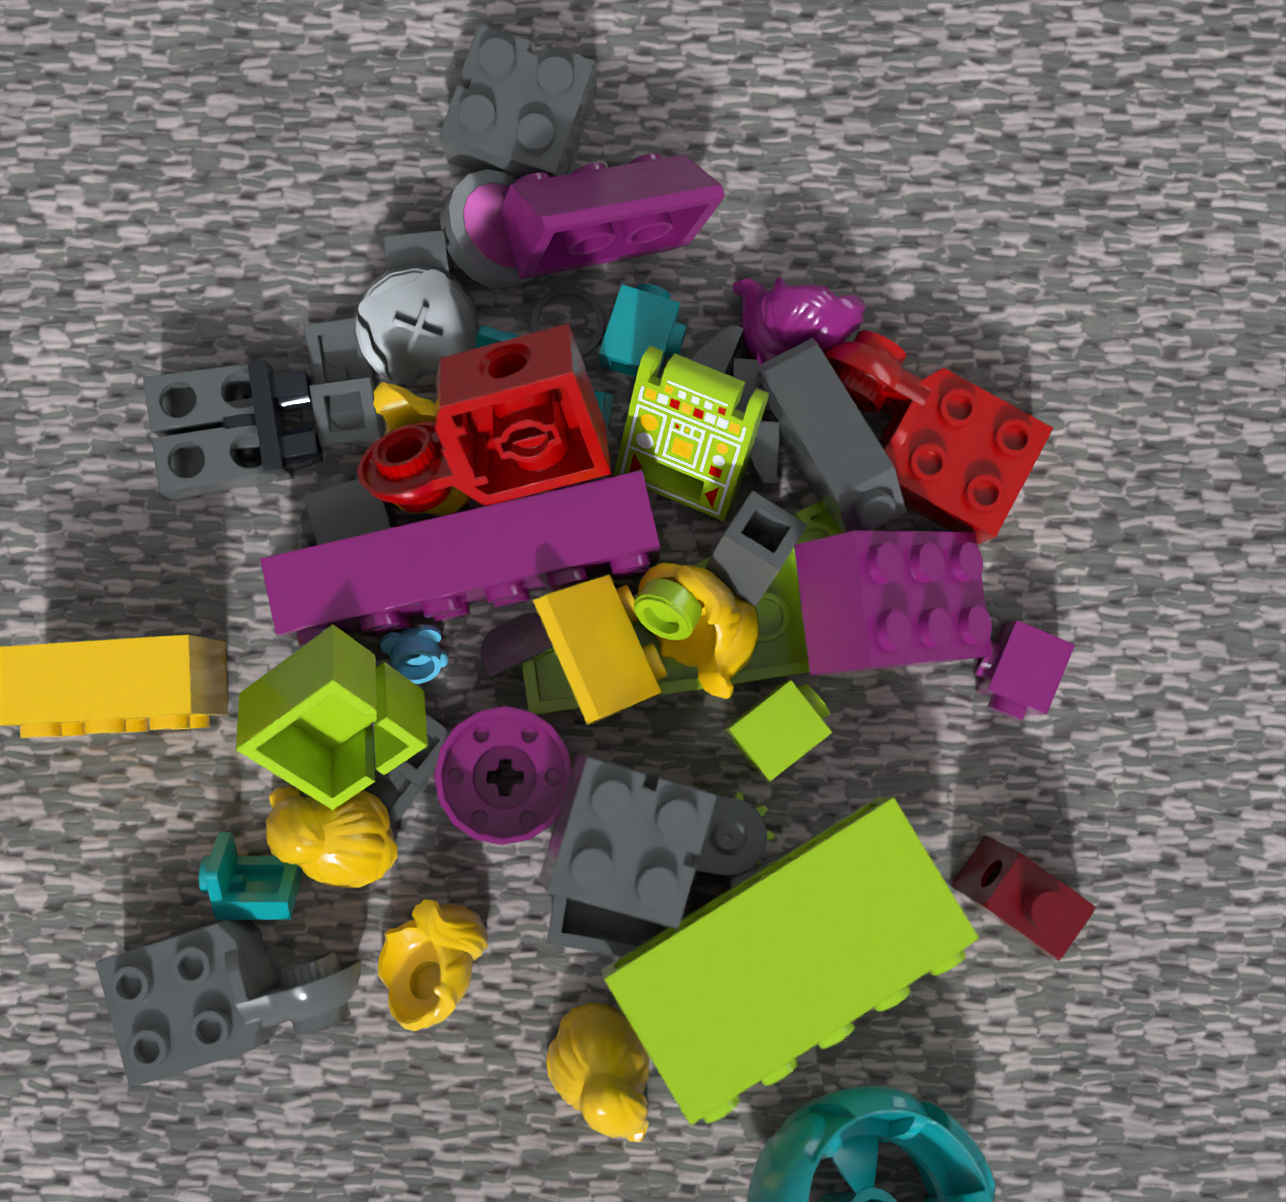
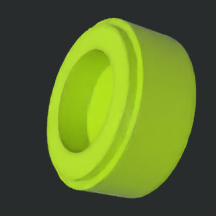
(667, 609)

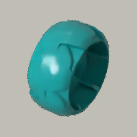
(848, 1131)

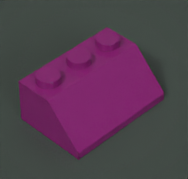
(606, 213)

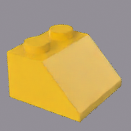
(600, 648)

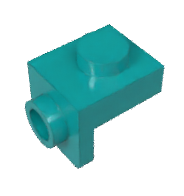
(248, 884)

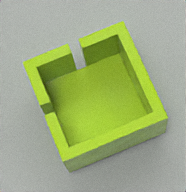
(316, 715)

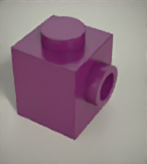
(1022, 670)

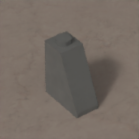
(830, 440)

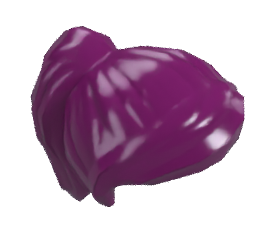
(793, 314)

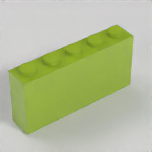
(790, 959)

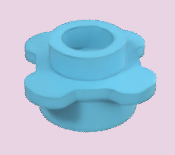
(415, 652)

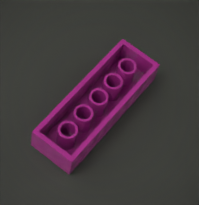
(463, 560)

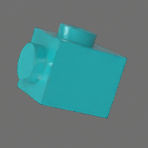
(640, 320)

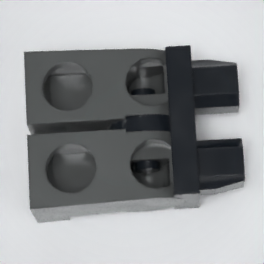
(228, 428)

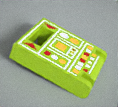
(692, 428)

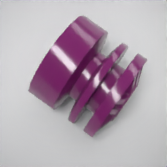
(478, 749)

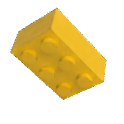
(113, 685)

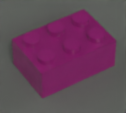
(892, 600)

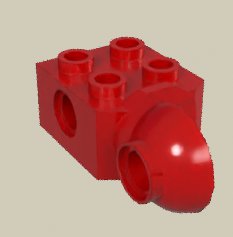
(503, 429)
(950, 442)

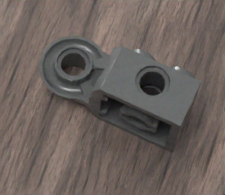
(214, 997)

